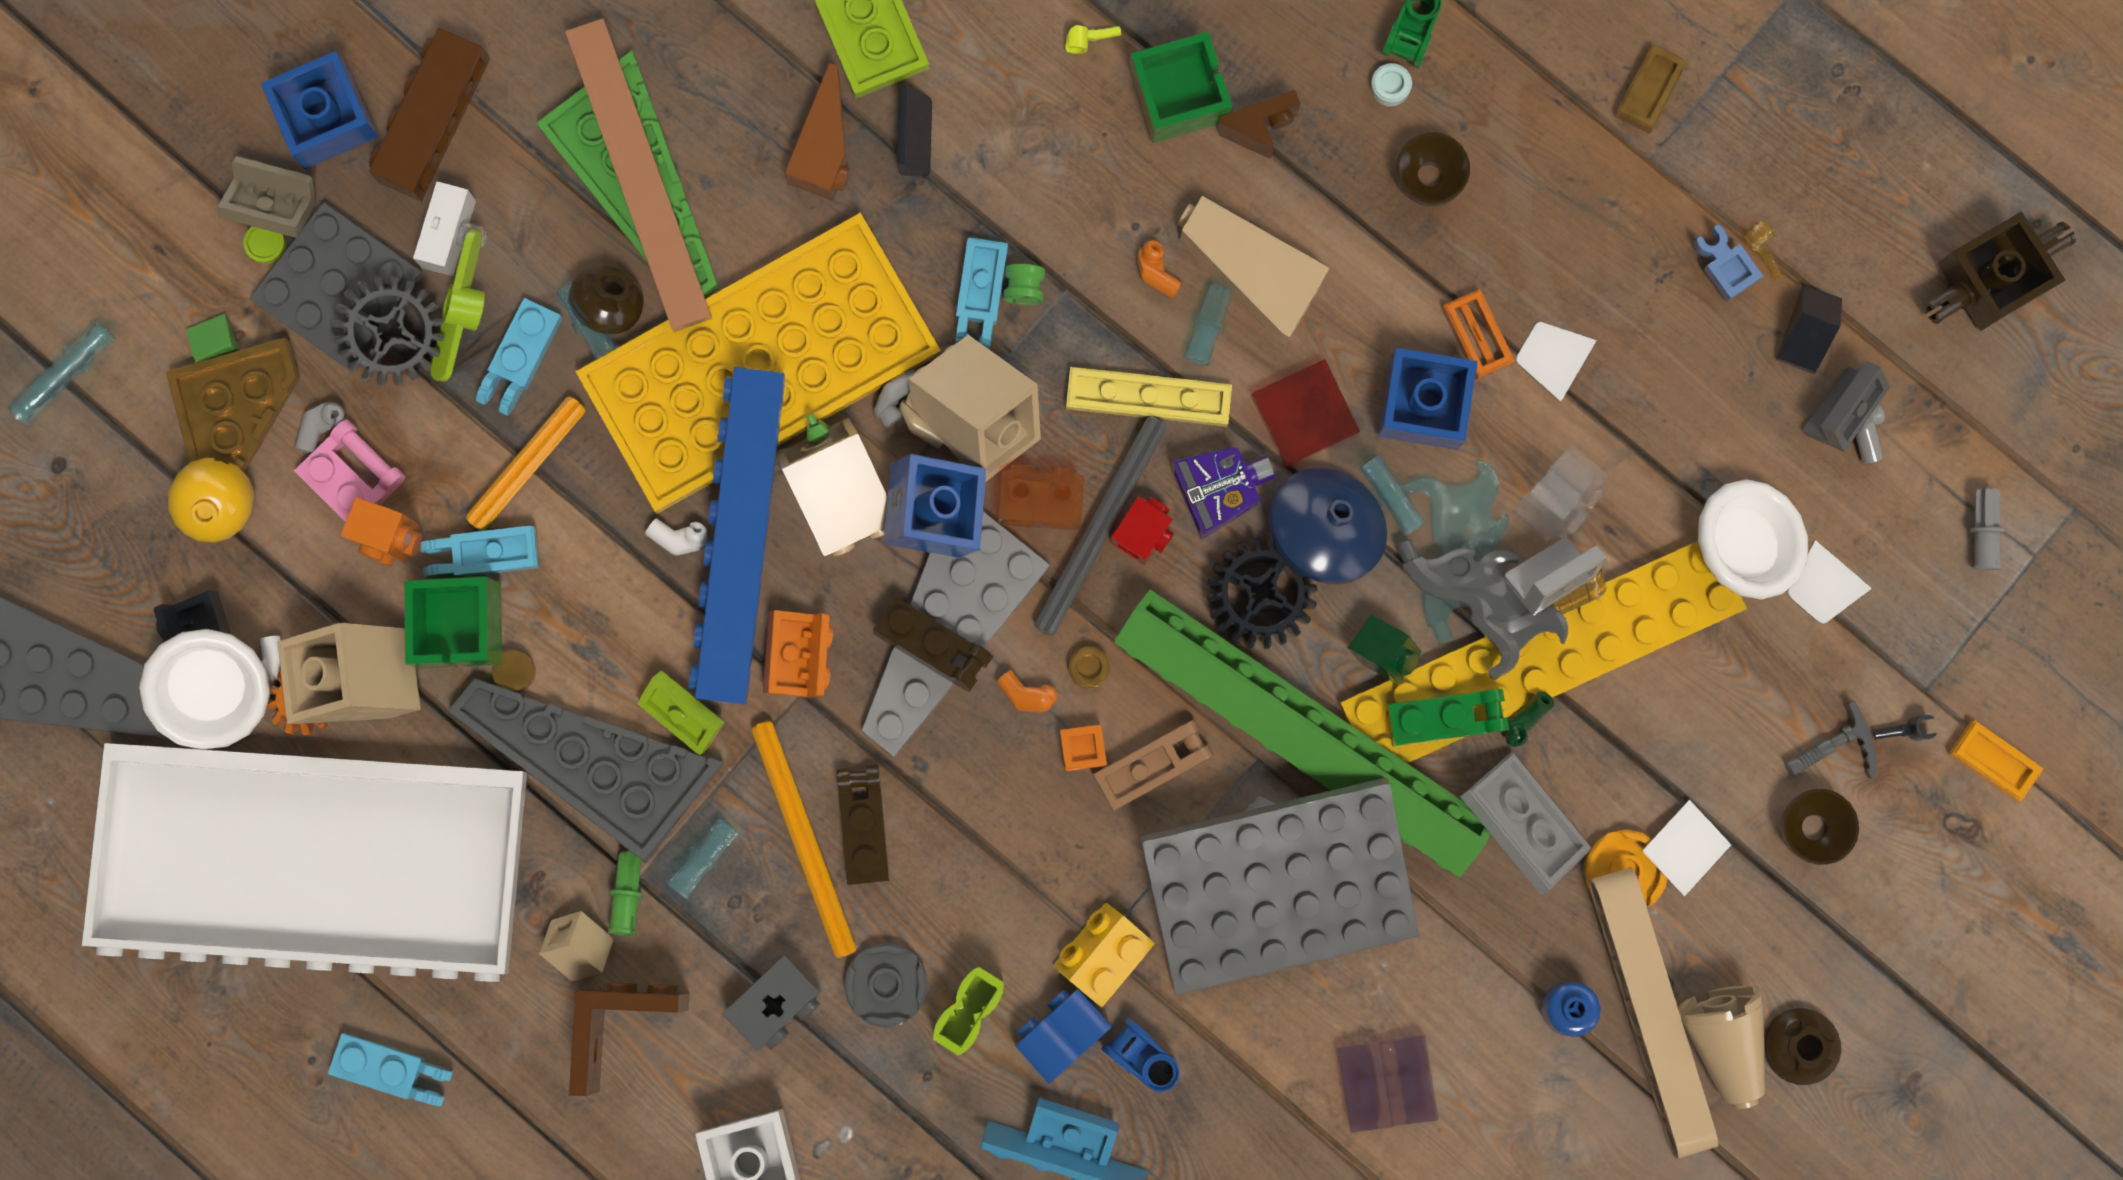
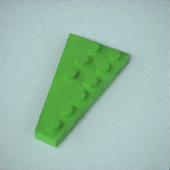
(579, 141)

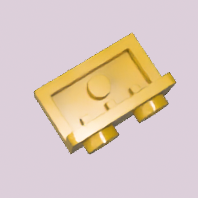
(1103, 954)

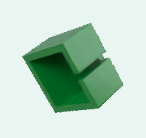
(1176, 86)
(453, 622)

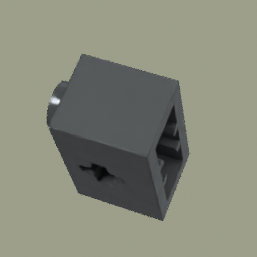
(749, 1010)

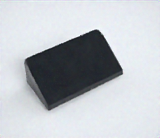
(914, 132)

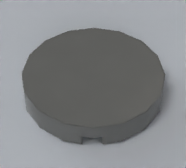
(886, 985)

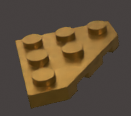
(232, 400)

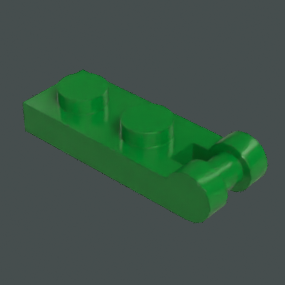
(1446, 717)

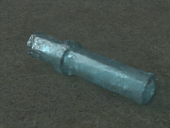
(67, 367)

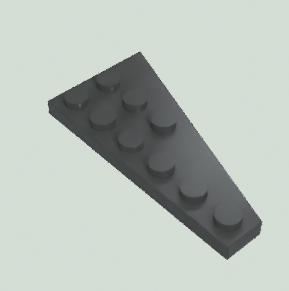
(66, 678)
(604, 772)

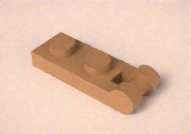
(1151, 766)

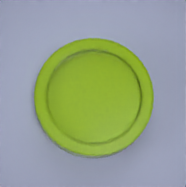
(264, 245)

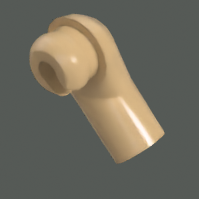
(917, 425)

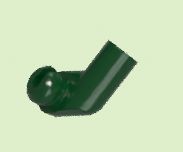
(1527, 718)

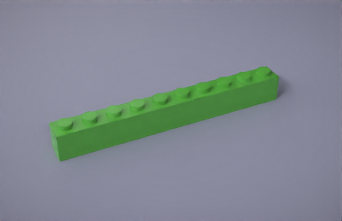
(1299, 728)

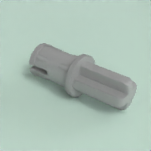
(1987, 529)

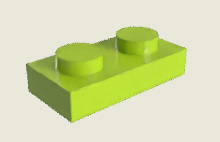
(680, 713)

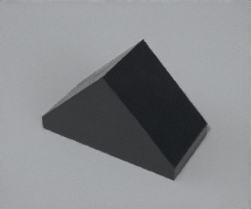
(1810, 329)

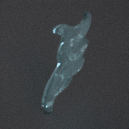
(1460, 521)

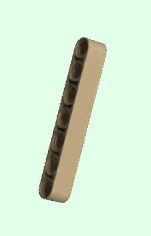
(1653, 1013)

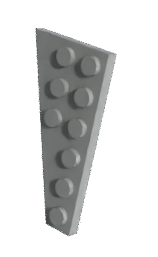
(970, 598)

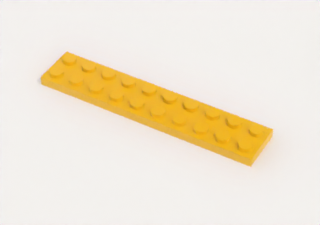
(1627, 622)

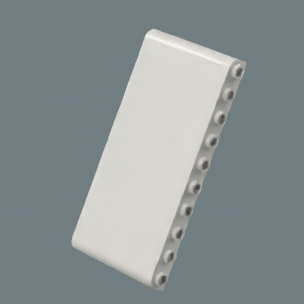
(305, 861)

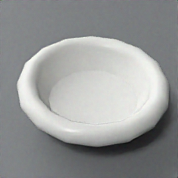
(1753, 539)
(204, 689)

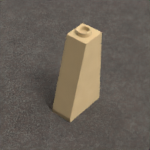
(1259, 269)

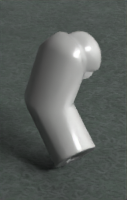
(889, 397)

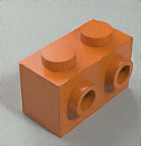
(381, 532)

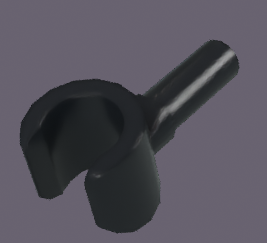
(1910, 729)

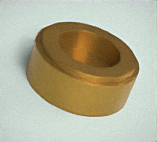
(1089, 667)
(515, 672)

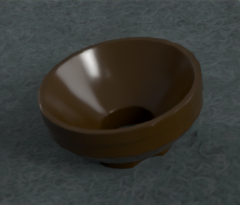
(1438, 151)
(602, 310)
(1839, 823)
(1782, 1040)

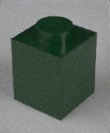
(1385, 650)

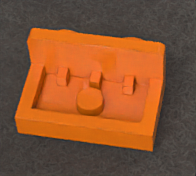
(797, 654)

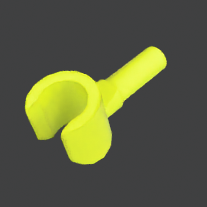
(1079, 35)

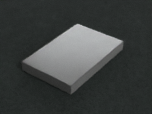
(1526, 823)

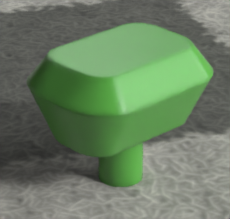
(816, 429)

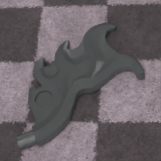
(1482, 588)

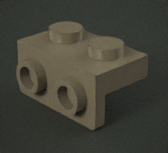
(268, 197)

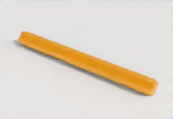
(803, 839)

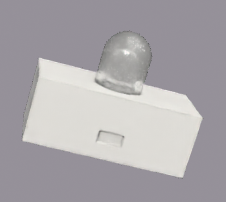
(446, 229)

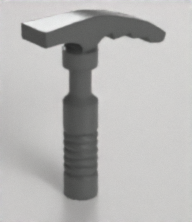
(1824, 748)

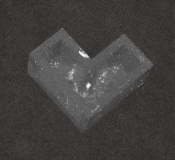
(1561, 494)

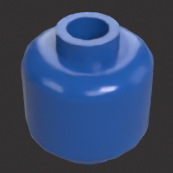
(1556, 1010)

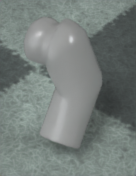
(315, 422)
(1868, 438)

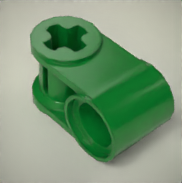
(1412, 32)

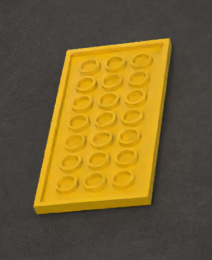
(818, 314)

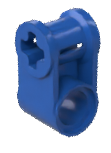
(1140, 1055)

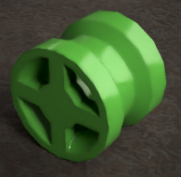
(1024, 284)

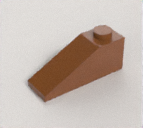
(820, 152)

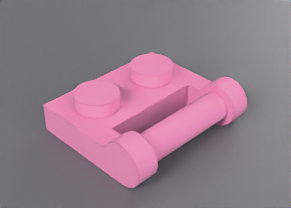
(338, 481)

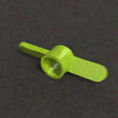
(460, 310)

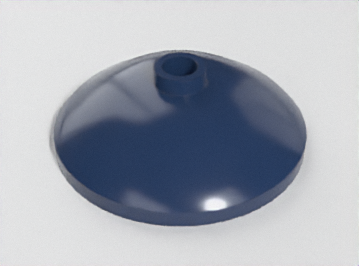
(1315, 537)

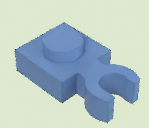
(1731, 269)

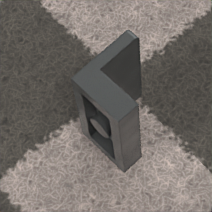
(1847, 406)

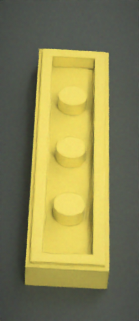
(1149, 396)

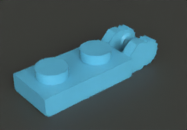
(981, 287)
(520, 353)
(484, 552)
(385, 1069)

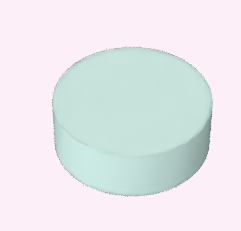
(1391, 84)

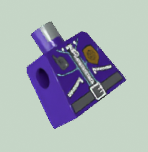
(1220, 487)

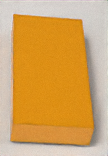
(1995, 761)

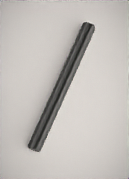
(1100, 526)

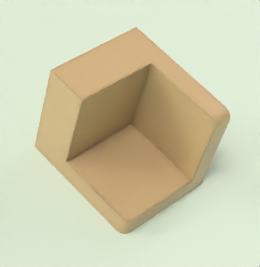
(576, 946)

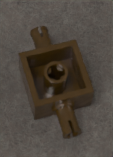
(1981, 287)

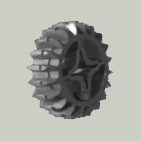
(403, 298)

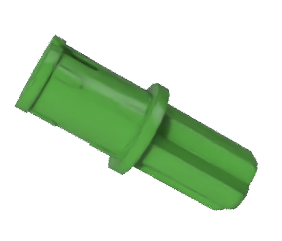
(625, 895)

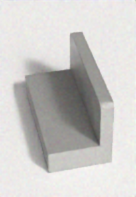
(1553, 574)

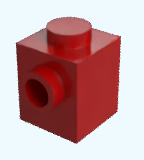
(1144, 530)

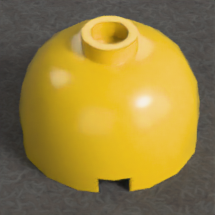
(210, 500)

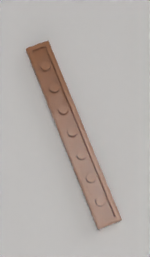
(638, 175)

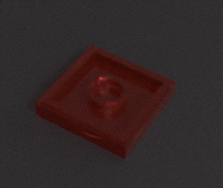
(1305, 413)

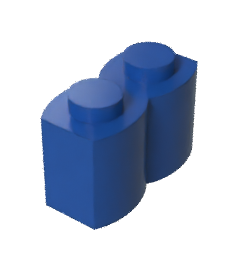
(1062, 1034)

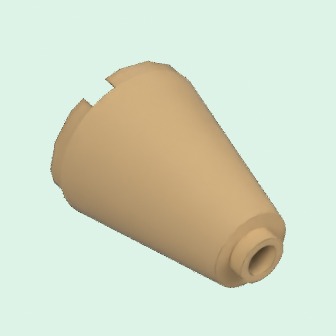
(1730, 1041)

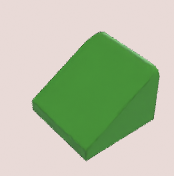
(212, 339)

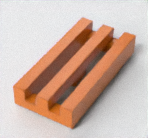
(1492, 327)

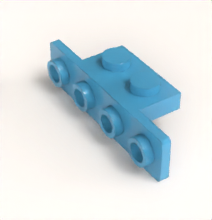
(1063, 1143)

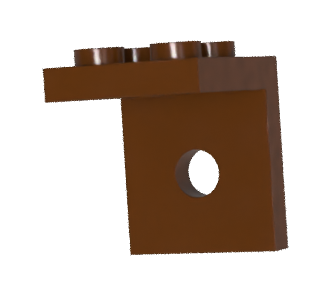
(589, 1025)

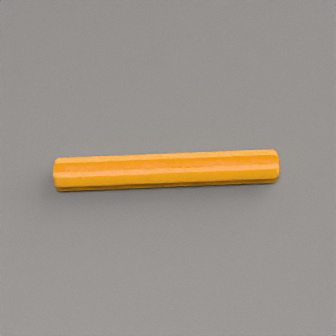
(525, 463)

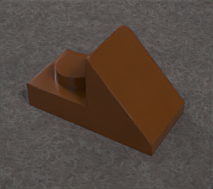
(1250, 124)

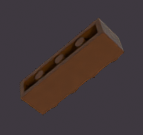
(429, 114)

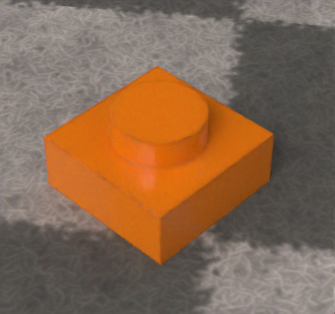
(1083, 748)

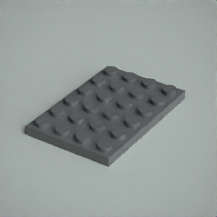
(1280, 886)

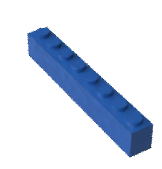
(739, 535)

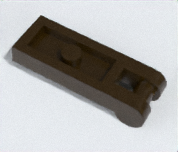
(931, 643)
(863, 827)

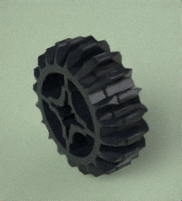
(1244, 583)

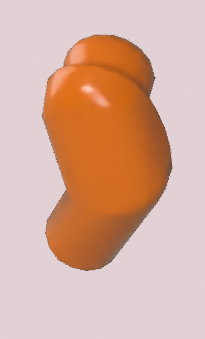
(1153, 271)
(1027, 698)

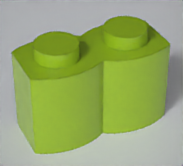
(963, 1020)

